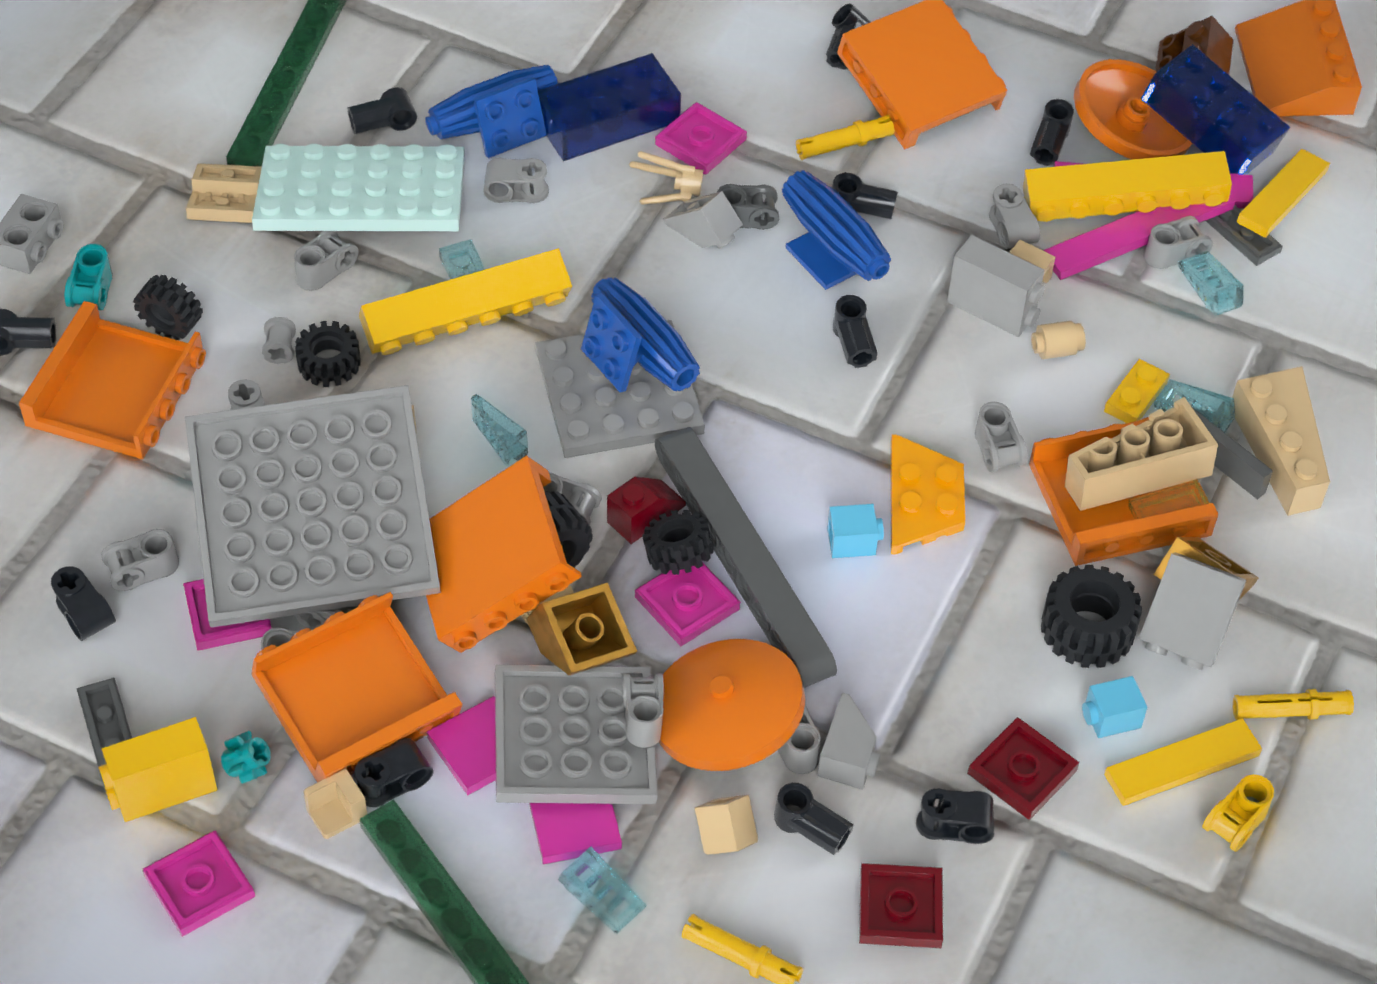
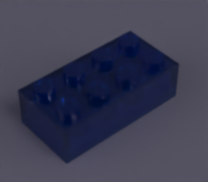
(609, 106)
(1214, 111)

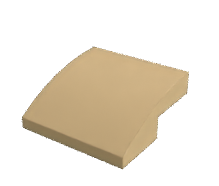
(223, 193)

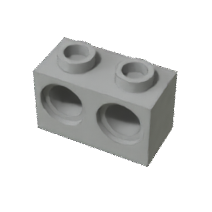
(28, 232)

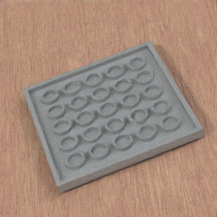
(310, 505)

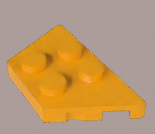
(924, 494)

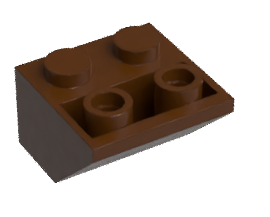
(1206, 36)

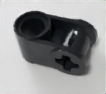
(80, 602)
(393, 771)
(960, 816)

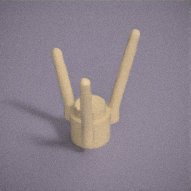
(687, 178)

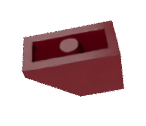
(638, 503)

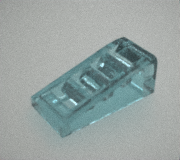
(1214, 285)
(1219, 408)
(500, 431)
(593, 861)

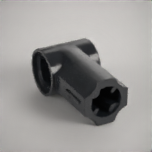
(844, 20)
(390, 110)
(1052, 131)
(864, 197)
(853, 331)
(25, 332)
(813, 820)

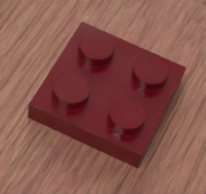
(1023, 768)
(901, 905)

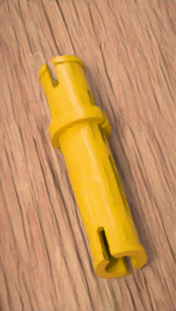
(856, 134)
(1293, 704)
(755, 959)

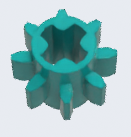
(245, 757)

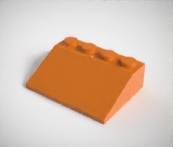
(1300, 60)

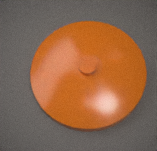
(1116, 115)
(730, 704)

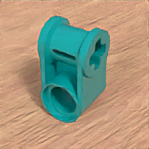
(89, 277)

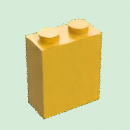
(157, 770)

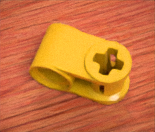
(1236, 815)

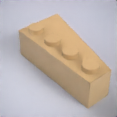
(1283, 435)
(1143, 458)

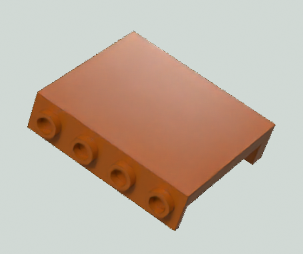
(920, 68)
(110, 384)
(1108, 528)
(496, 556)
(352, 687)

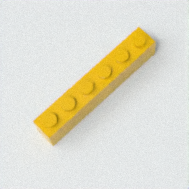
(1127, 186)
(464, 302)

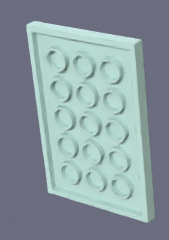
(359, 188)

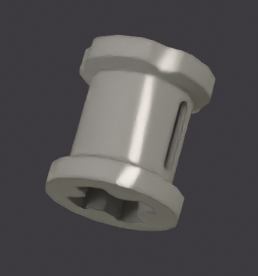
(278, 341)

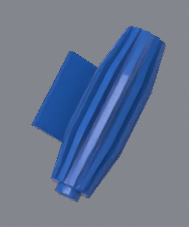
(500, 108)
(837, 238)
(630, 331)

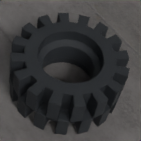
(168, 307)
(327, 339)
(678, 542)

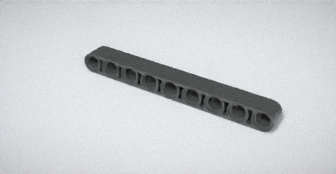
(745, 556)

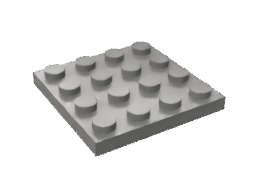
(596, 416)
(568, 738)

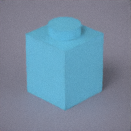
(854, 530)
(1114, 707)

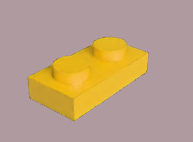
(1136, 392)

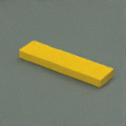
(1283, 193)
(1182, 762)

